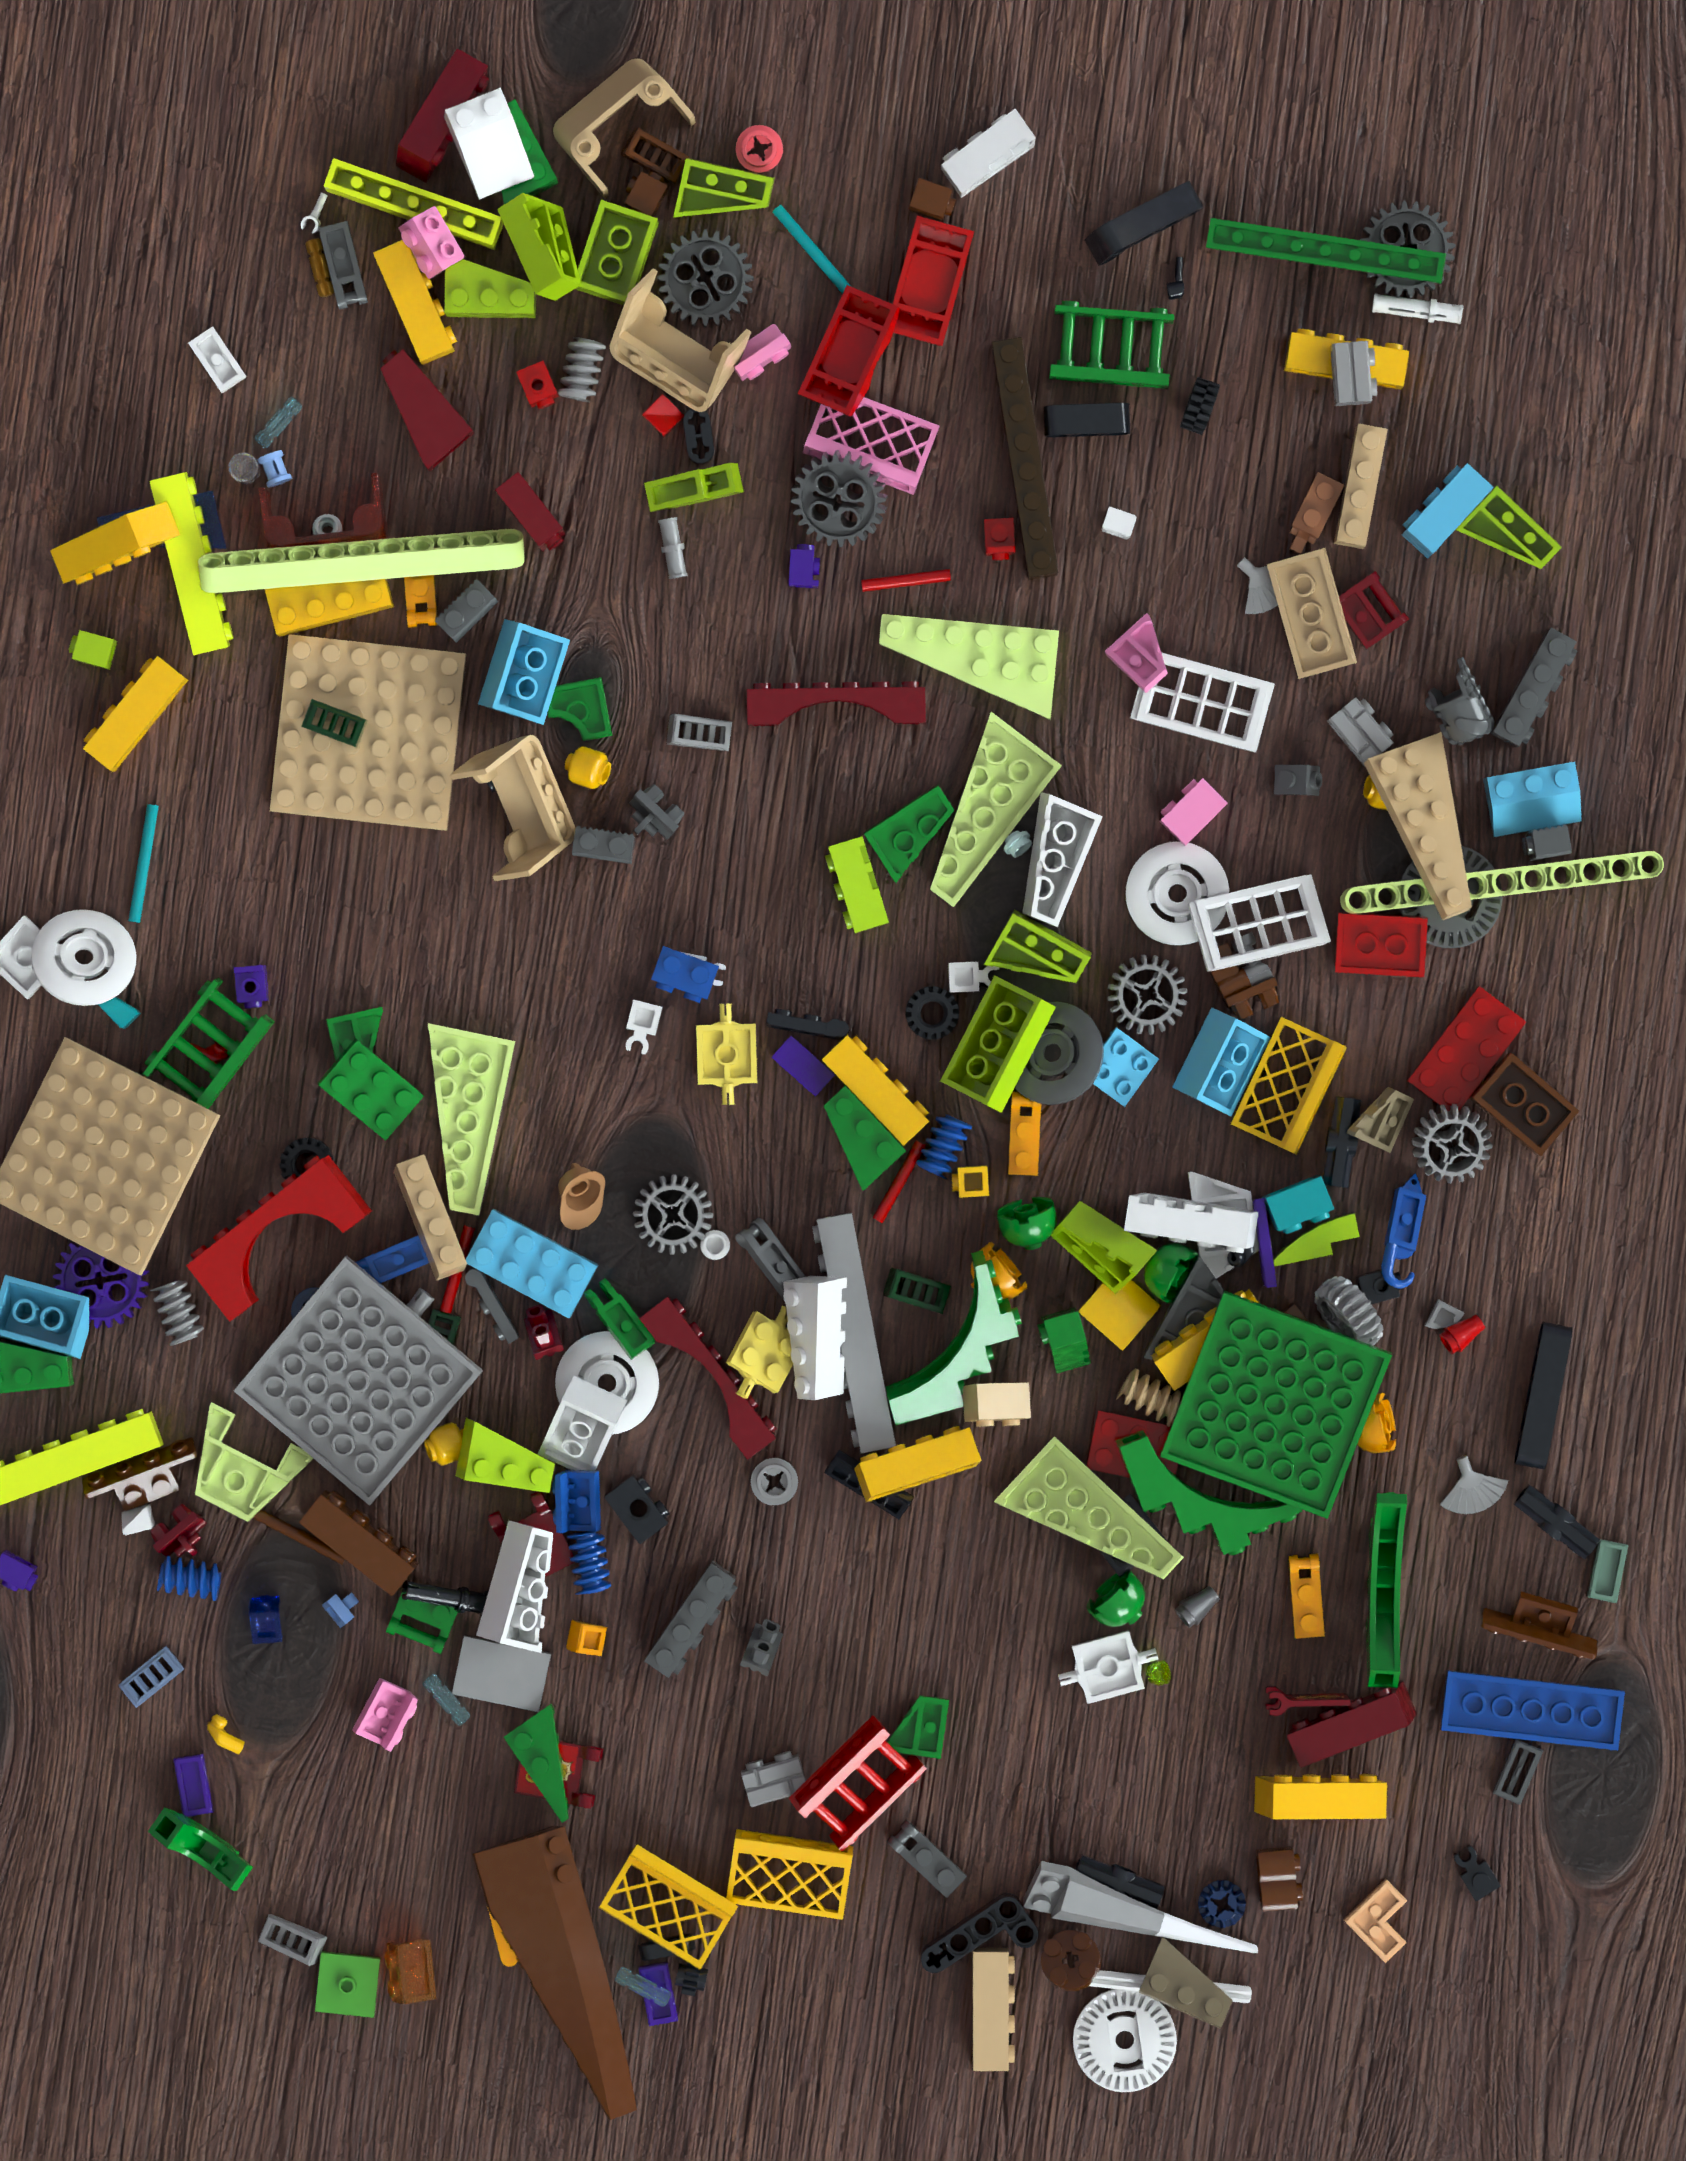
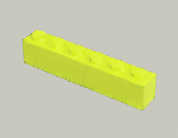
(409, 201)
(200, 609)
(78, 1457)

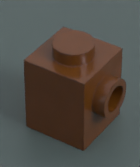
(646, 193)
(932, 200)

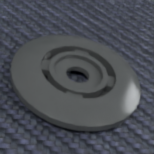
(1457, 930)
(1080, 1058)

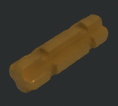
(319, 267)

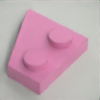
(1139, 654)

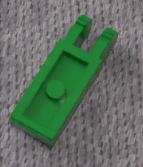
(621, 1320)

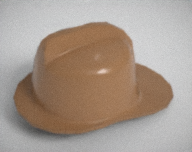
(580, 1196)

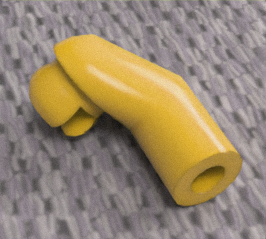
(221, 1737)

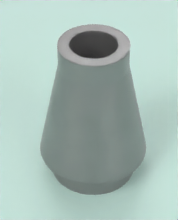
(1196, 1607)

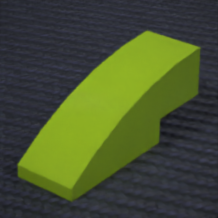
(694, 487)
(1317, 1240)

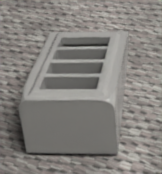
(673, 732)
(318, 1940)

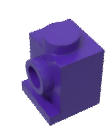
(803, 567)
(256, 974)
(17, 1572)

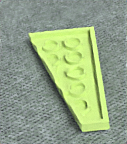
(994, 658)
(998, 792)
(470, 1093)
(1075, 1502)

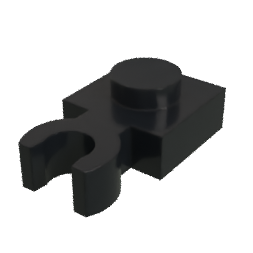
(1477, 1877)

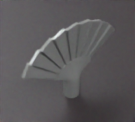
(1260, 591)
(1473, 1490)

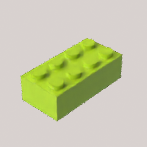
(998, 1044)

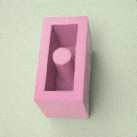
(1192, 811)

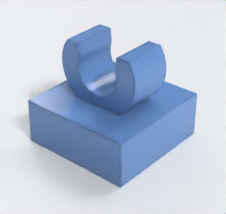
(339, 1609)

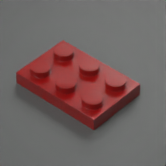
(1381, 944)
(1108, 1428)

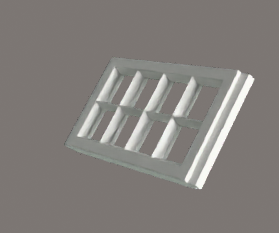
(1256, 715)
(1206, 935)

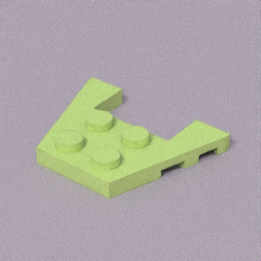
(237, 1480)

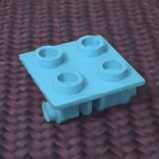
(1123, 1066)

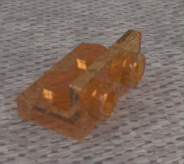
(410, 1971)

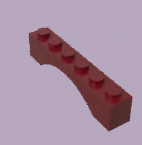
(898, 704)
(670, 1327)

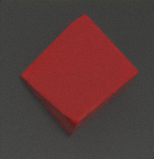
(663, 415)

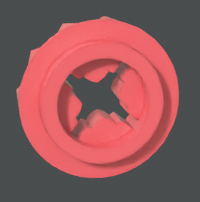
(765, 136)

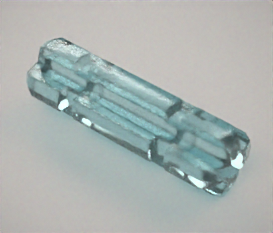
(278, 422)
(446, 1699)
(642, 1986)

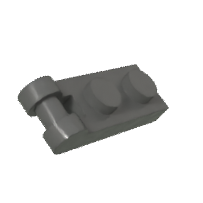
(342, 263)
(770, 1255)
(491, 1304)
(927, 1859)

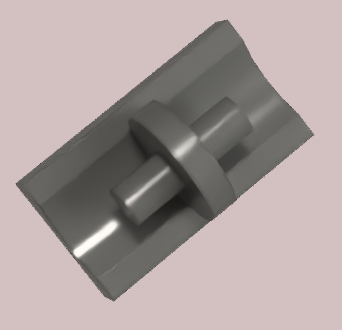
(651, 816)
(762, 1647)

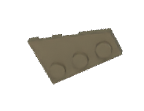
(1184, 1987)

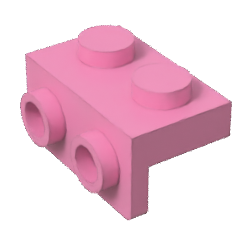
(431, 242)
(761, 350)
(386, 1714)

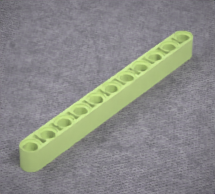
(361, 560)
(1516, 881)

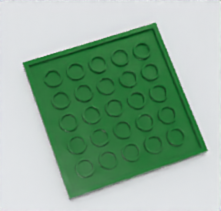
(1275, 1404)

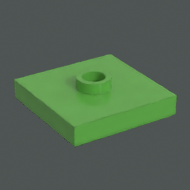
(347, 1984)

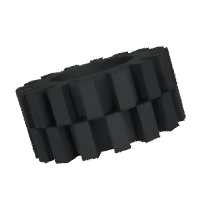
(1200, 405)
(945, 999)
(298, 1147)

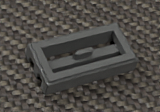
(1506, 1768)

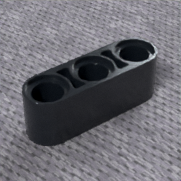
(1087, 420)

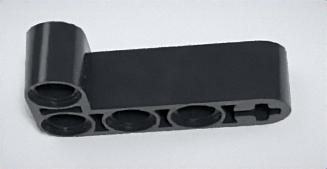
(1143, 222)
(975, 1937)

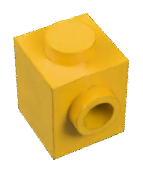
(971, 1181)

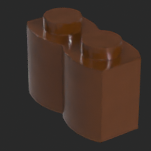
(1278, 1879)

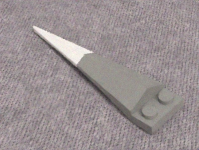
(1082, 1900)

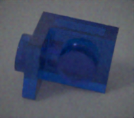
(265, 1619)

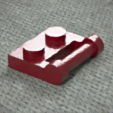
(1363, 617)

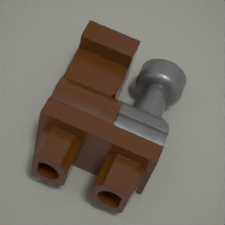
(1242, 984)

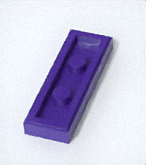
(1264, 1244)

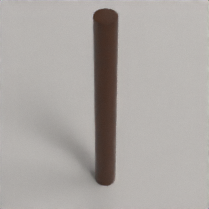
(298, 1535)

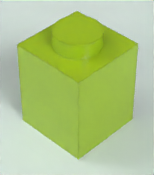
(93, 649)

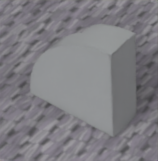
(1443, 1315)

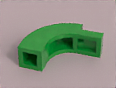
(201, 1845)

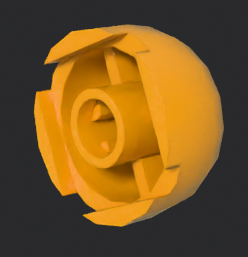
(1005, 1270)
(1377, 1429)

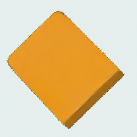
(586, 1638)

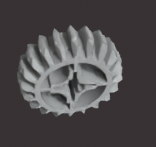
(1169, 1008)
(1472, 1153)
(659, 1232)
(1348, 1310)

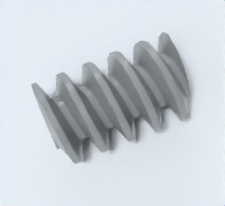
(581, 369)
(177, 1312)

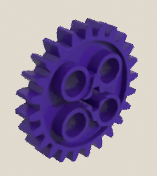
(106, 1306)

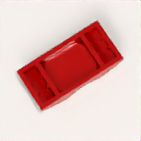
(930, 279)
(850, 351)

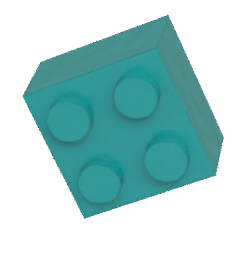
(1298, 1204)

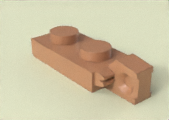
(1314, 511)

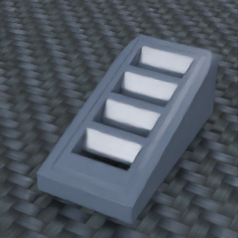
(130, 1692)

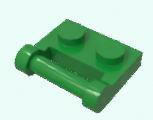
(432, 1614)

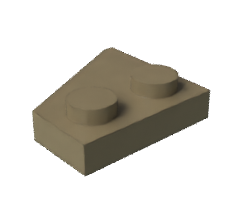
(1383, 1120)

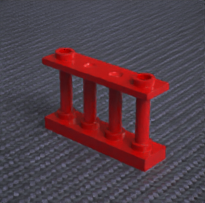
(839, 1766)

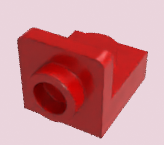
(999, 538)

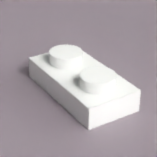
(217, 359)

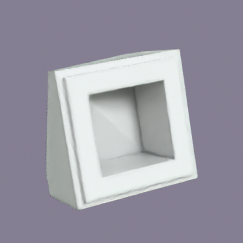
(1118, 523)
(137, 1520)

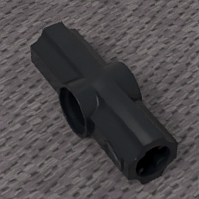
(1340, 1145)
(1556, 1521)
(1122, 1880)

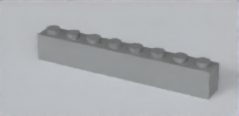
(860, 1350)

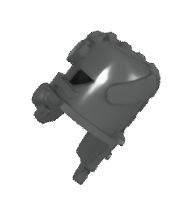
(1463, 710)

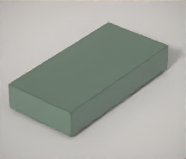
(1607, 1571)

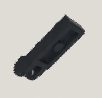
(808, 1025)

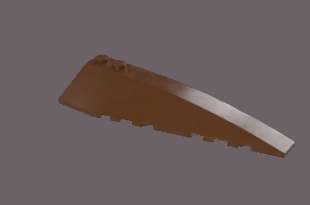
(546, 1920)

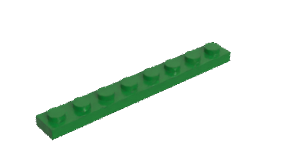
(1326, 250)

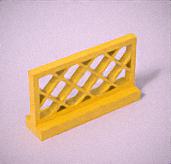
(1312, 1096)
(789, 1849)
(681, 1884)

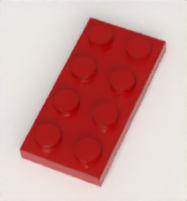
(1466, 1050)

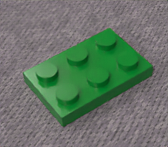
(370, 1089)

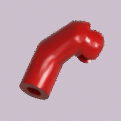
(214, 1052)

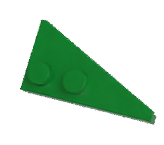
(538, 1751)

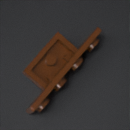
(143, 1477)
(1542, 1623)

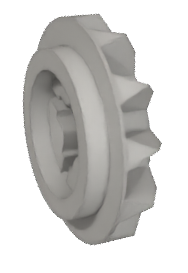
(776, 1495)

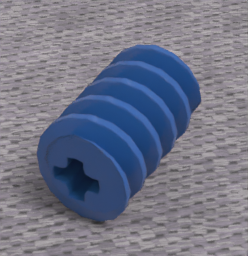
(943, 1145)
(589, 1562)
(189, 1578)

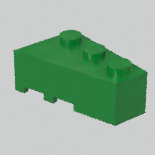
(1065, 1339)

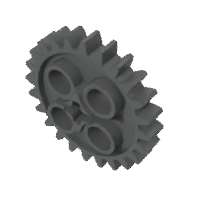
(1413, 218)
(729, 265)
(843, 472)

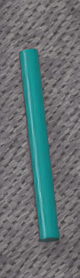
(811, 248)
(143, 863)

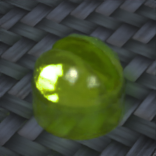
(1159, 1673)

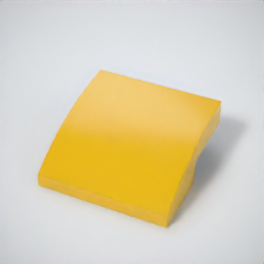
(1119, 1314)

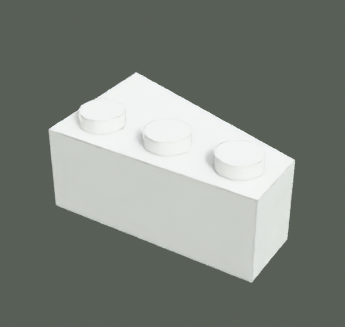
(988, 153)

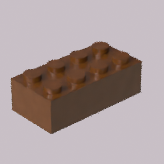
(359, 1542)

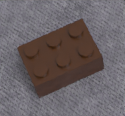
(1524, 1104)

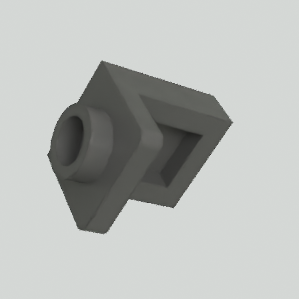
(1297, 780)

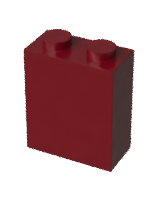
(531, 512)

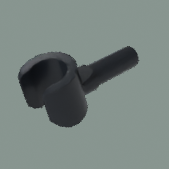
(1176, 289)

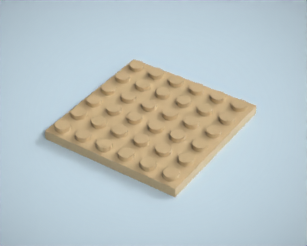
(407, 745)
(104, 1155)

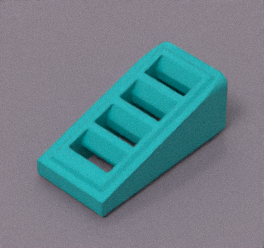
(120, 1012)

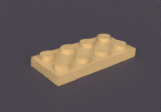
(1311, 613)

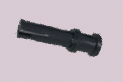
(459, 1599)

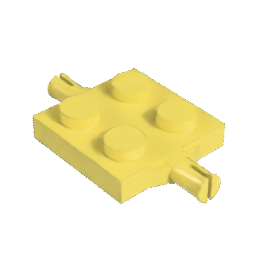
(726, 1054)
(762, 1353)

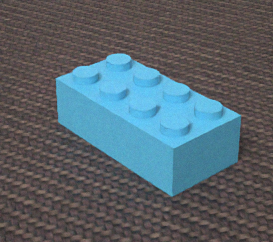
(531, 1263)

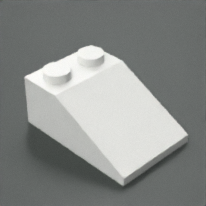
(489, 143)
(582, 1426)

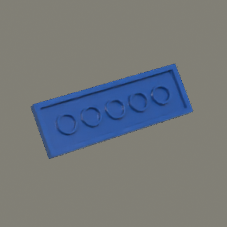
(1532, 1710)

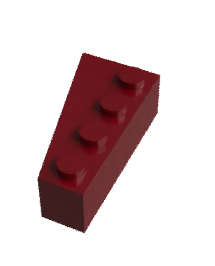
(428, 134)
(1351, 1725)

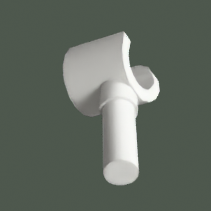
(315, 213)

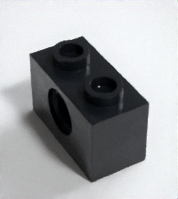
(639, 1525)

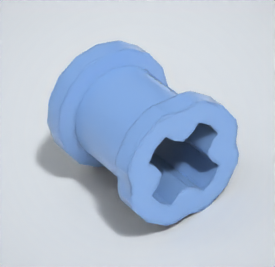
(274, 468)

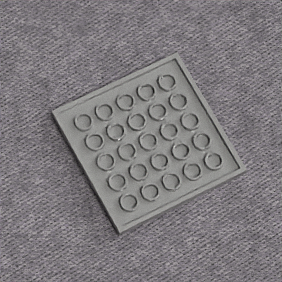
(358, 1380)

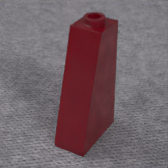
(427, 414)

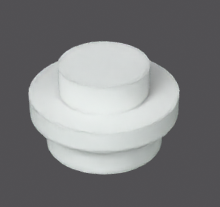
(715, 1245)

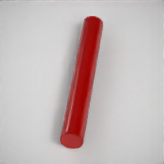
(906, 580)
(899, 1182)
(454, 1280)

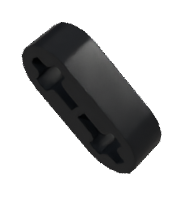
(691, 436)
(652, 1950)

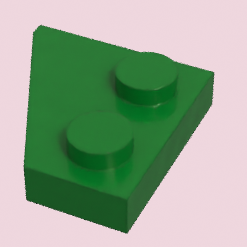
(358, 1025)
(922, 1728)

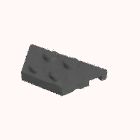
(1192, 1301)

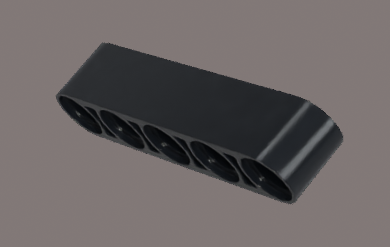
(1543, 1395)

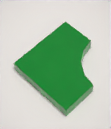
(584, 706)

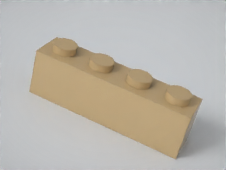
(1360, 486)
(430, 1217)
(991, 2009)

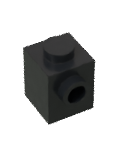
(1376, 1288)

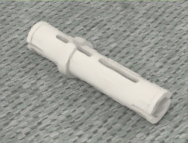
(1422, 309)

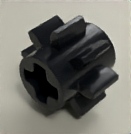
(691, 1978)

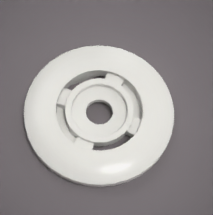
(1152, 879)
(64, 976)
(594, 1357)
(1096, 2040)

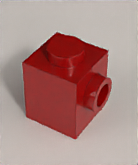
(537, 385)

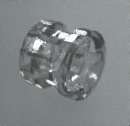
(240, 464)

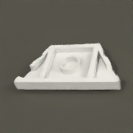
(1219, 1193)

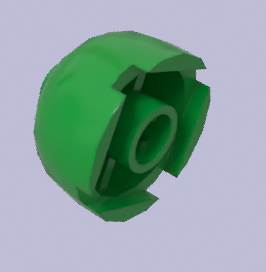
(1028, 1223)
(1168, 1270)
(1118, 1600)

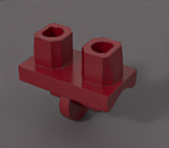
(542, 1332)
(182, 1536)

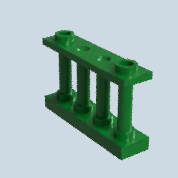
(1094, 370)
(236, 1050)

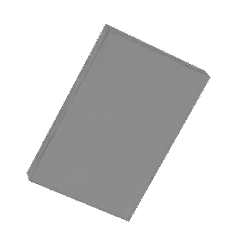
(501, 1673)

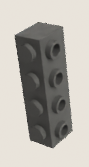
(1533, 688)
(689, 1620)

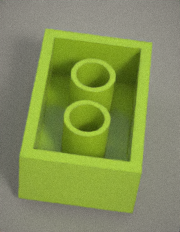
(615, 252)

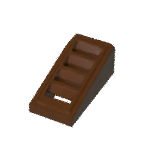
(628, 152)

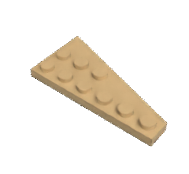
(1421, 804)

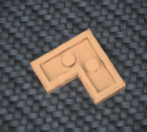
(1371, 1918)

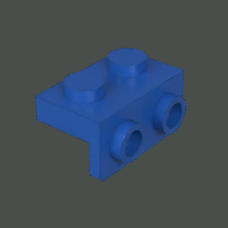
(684, 973)
(577, 1501)

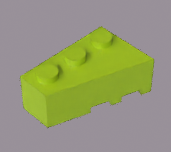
(718, 189)
(542, 244)
(486, 293)
(1510, 529)
(856, 885)
(1037, 950)
(1102, 1246)
(501, 1462)

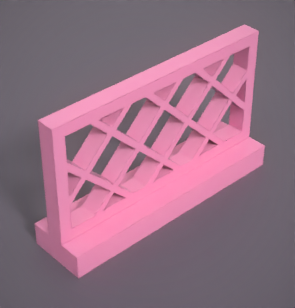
(890, 473)

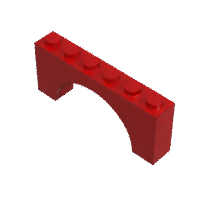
(225, 1264)

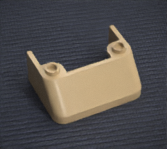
(575, 127)
(668, 355)
(530, 801)

